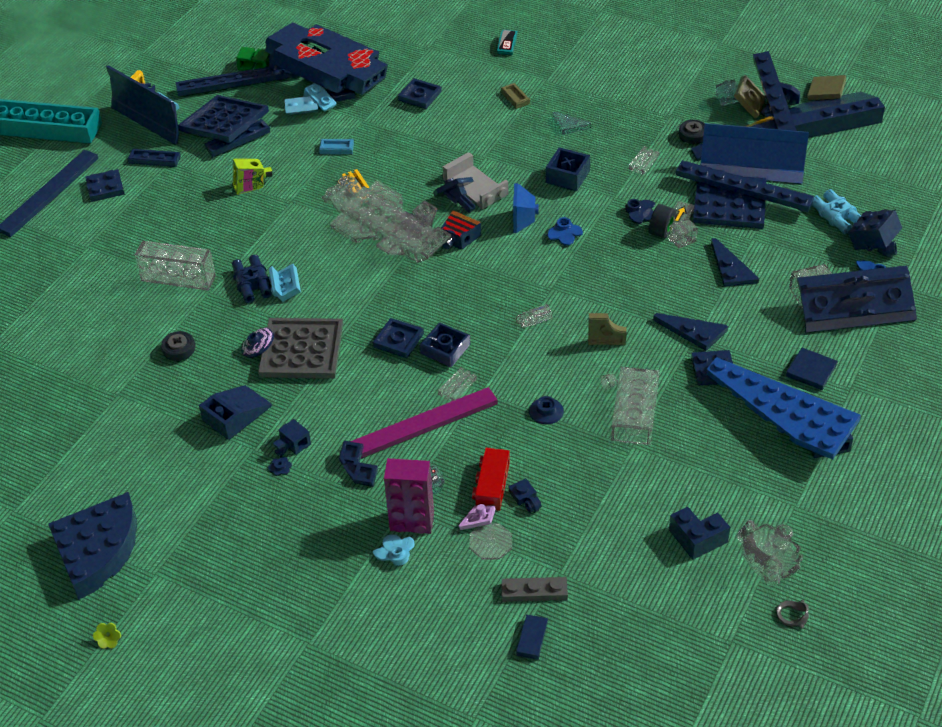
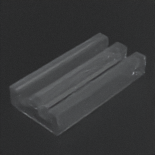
(641, 158)
(454, 384)

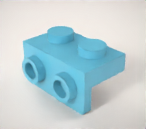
(284, 282)

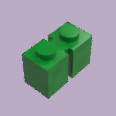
(248, 57)

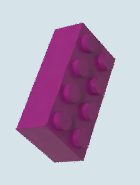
(409, 495)

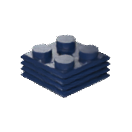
(445, 344)

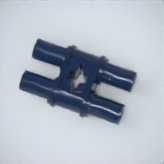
(251, 278)

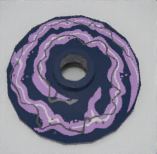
(257, 342)

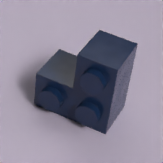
(698, 536)

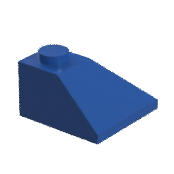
(523, 208)

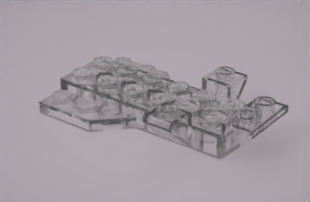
(380, 215)

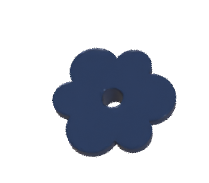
(280, 466)

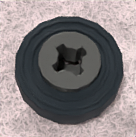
(692, 131)
(178, 345)

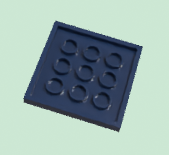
(223, 118)
(727, 207)

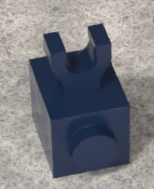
(292, 437)

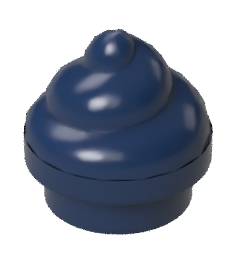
(889, 251)

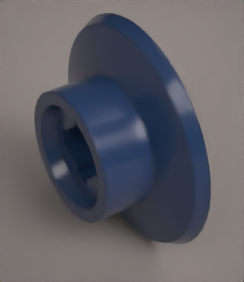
(546, 410)

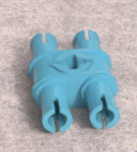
(836, 211)

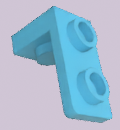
(319, 96)

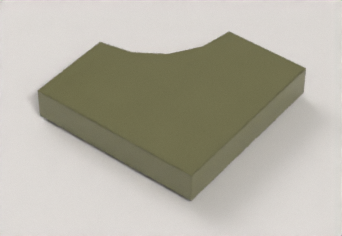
(604, 332)

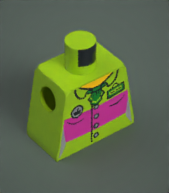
(249, 175)

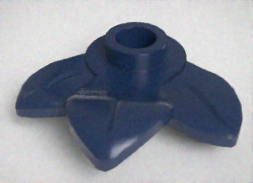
(639, 210)

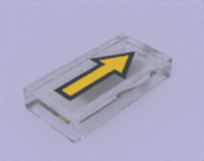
(683, 211)

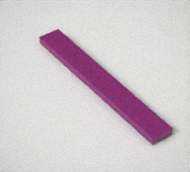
(426, 421)

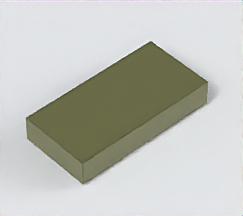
(515, 95)

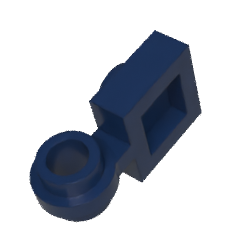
(525, 493)

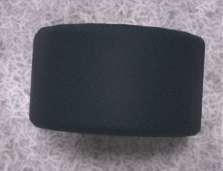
(661, 220)

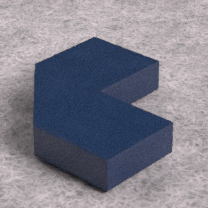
(359, 472)

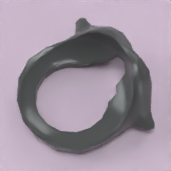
(800, 606)

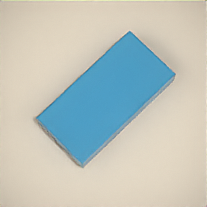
(336, 146)

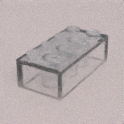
(175, 265)
(635, 405)

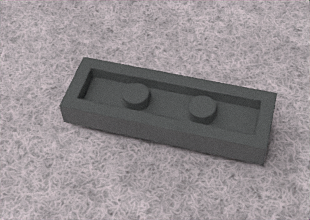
(534, 589)

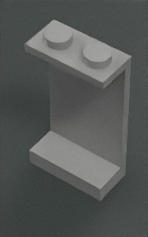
(483, 189)

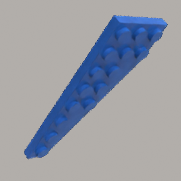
(801, 416)

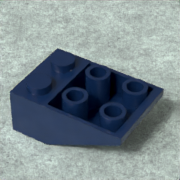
(233, 410)

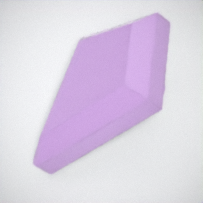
(478, 516)

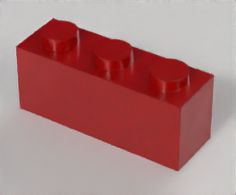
(492, 477)

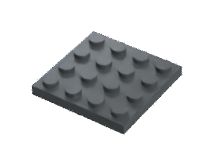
(302, 348)

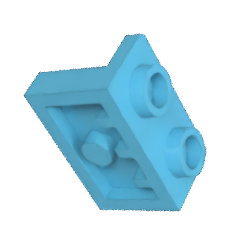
(300, 105)

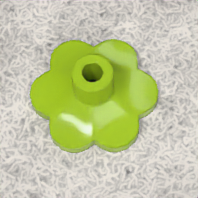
(107, 635)

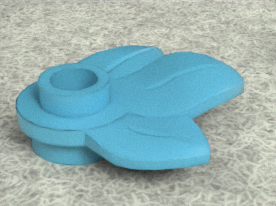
(395, 549)

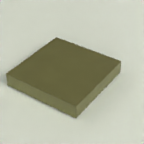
(827, 87)
(749, 96)

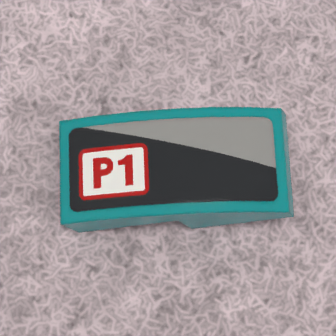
(507, 42)

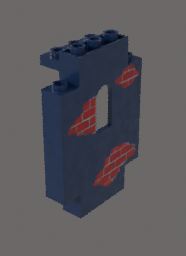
(342, 66)

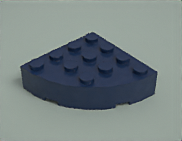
(96, 542)

